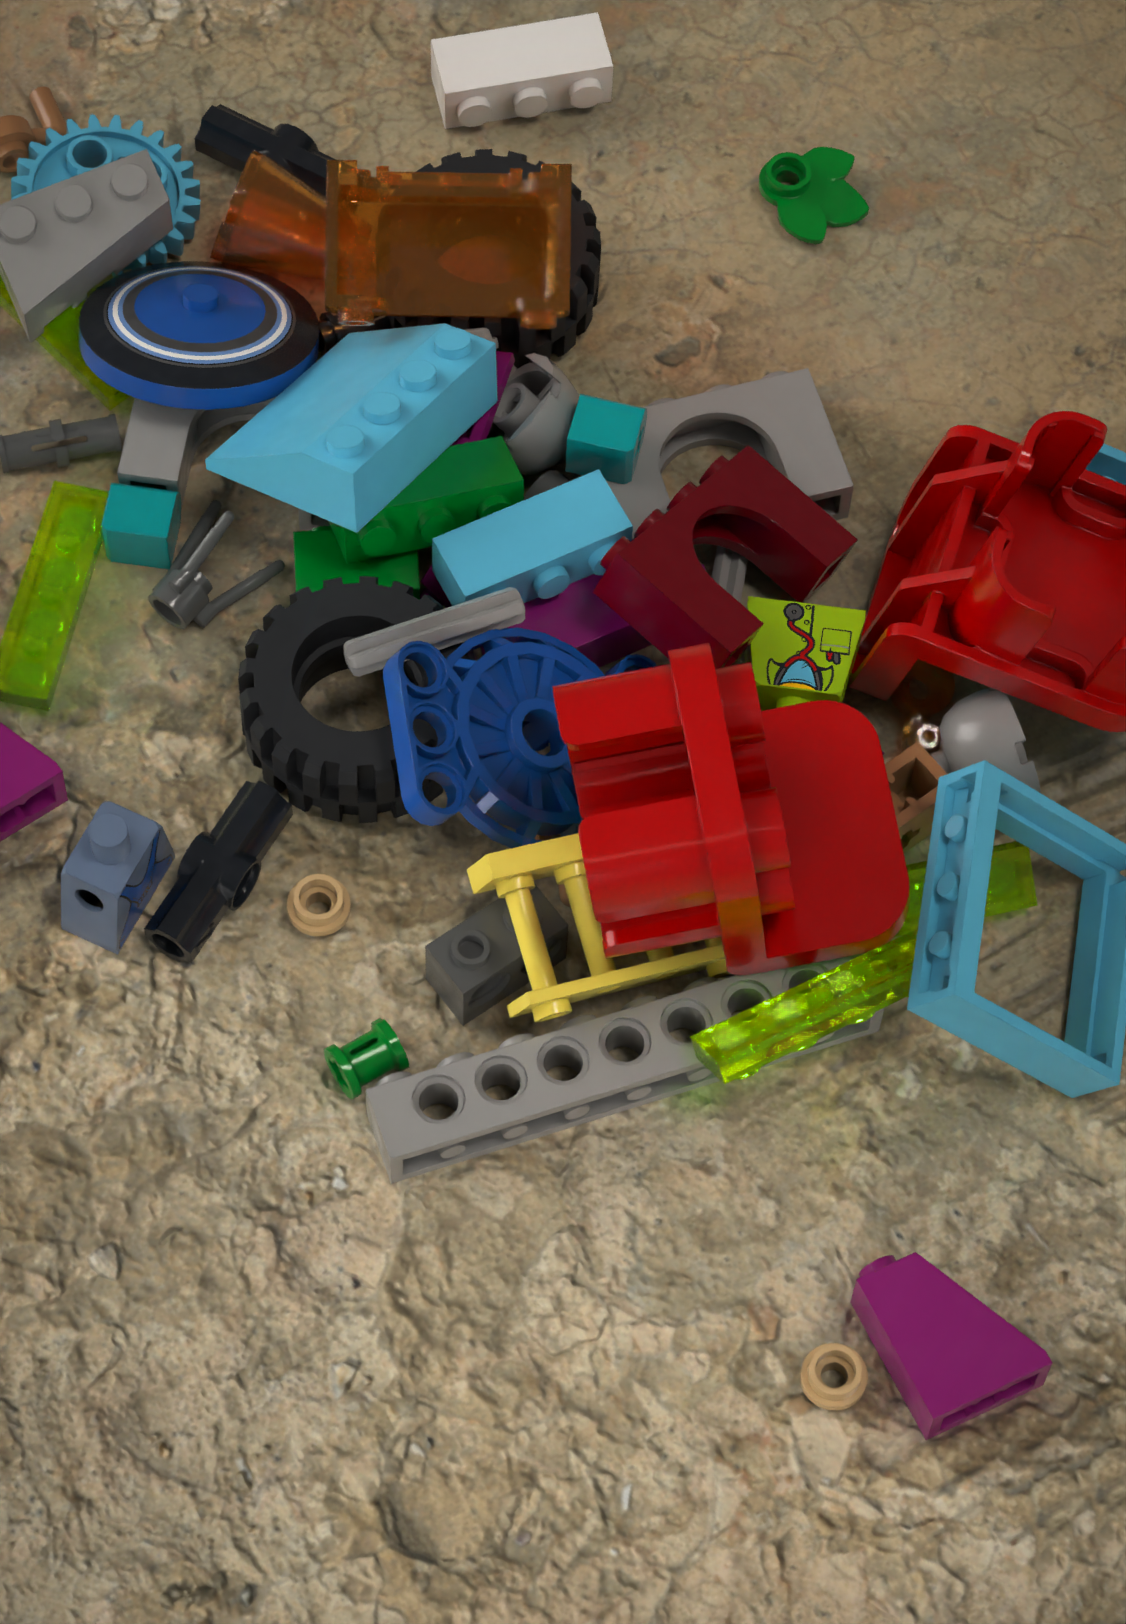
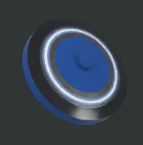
(198, 335)

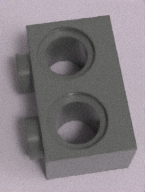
(482, 960)

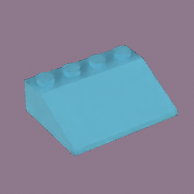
(364, 421)

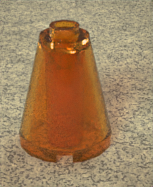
(273, 222)

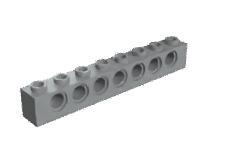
(604, 1086)

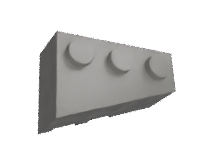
(77, 234)

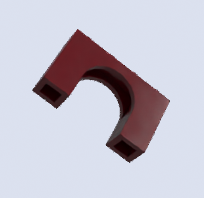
(737, 506)

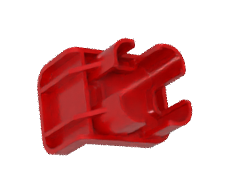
(1008, 573)
(731, 817)

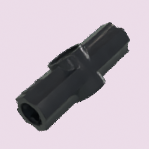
(233, 137)
(218, 871)

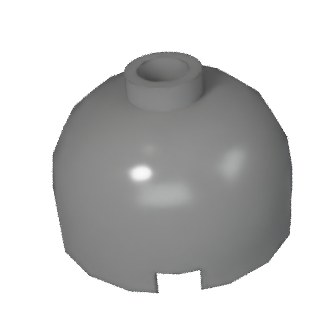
(536, 415)
(988, 730)

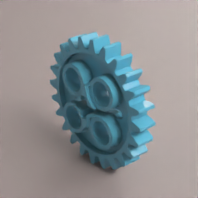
(97, 146)

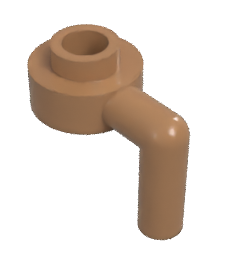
(17, 133)

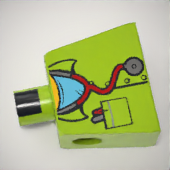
(802, 651)

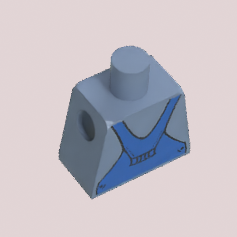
(114, 862)

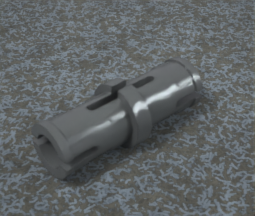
(101, 438)

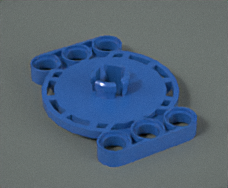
(481, 725)

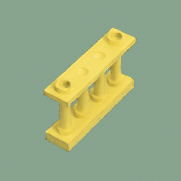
(513, 877)

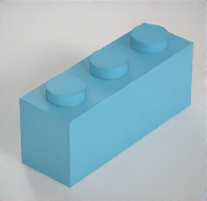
(533, 544)

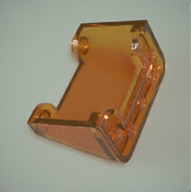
(448, 244)

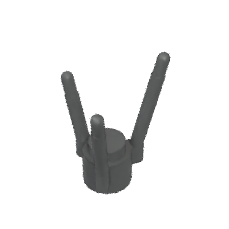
(184, 590)

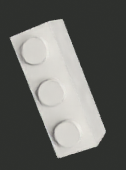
(521, 70)

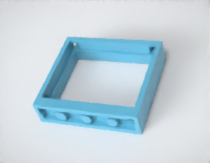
(951, 921)

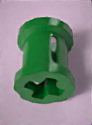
(366, 1058)

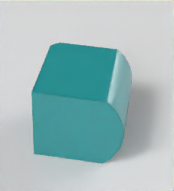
(605, 438)
(141, 525)

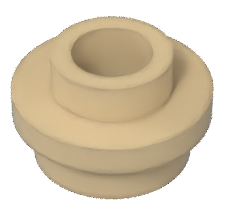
(318, 889)
(838, 1358)

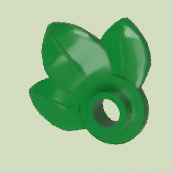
(817, 195)

